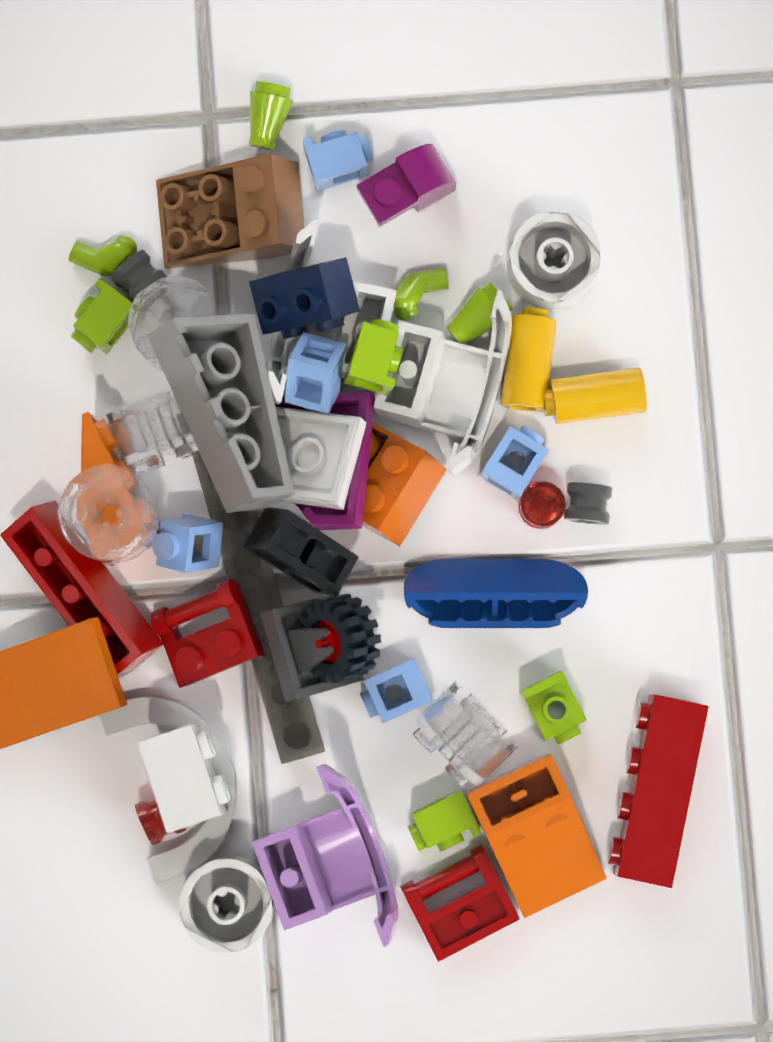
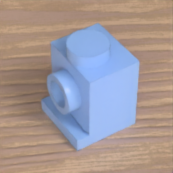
(337, 158)
(315, 372)
(501, 475)
(176, 542)
(408, 678)

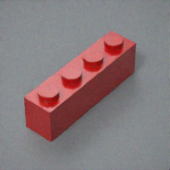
(80, 586)
(659, 790)

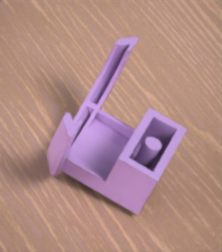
(329, 863)

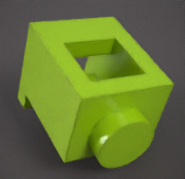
(101, 319)
(374, 357)
(540, 695)
(443, 822)

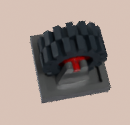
(321, 644)

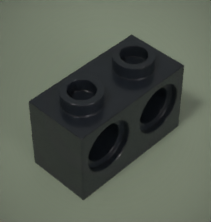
(301, 551)

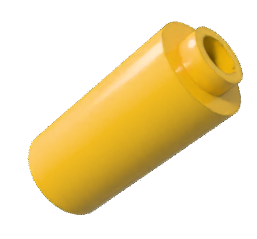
(529, 360)
(596, 396)

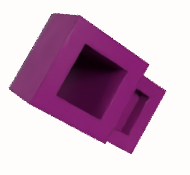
(411, 182)

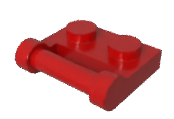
(212, 648)
(466, 917)

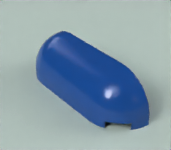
(495, 592)

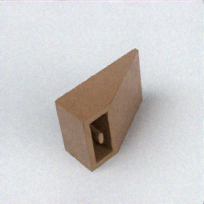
(230, 212)

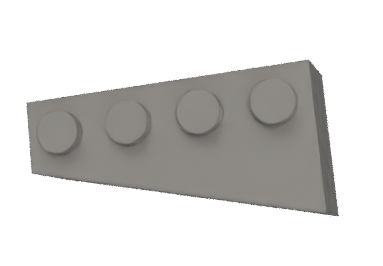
(228, 405)

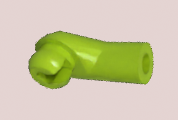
(106, 259)
(413, 287)

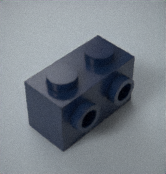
(305, 297)

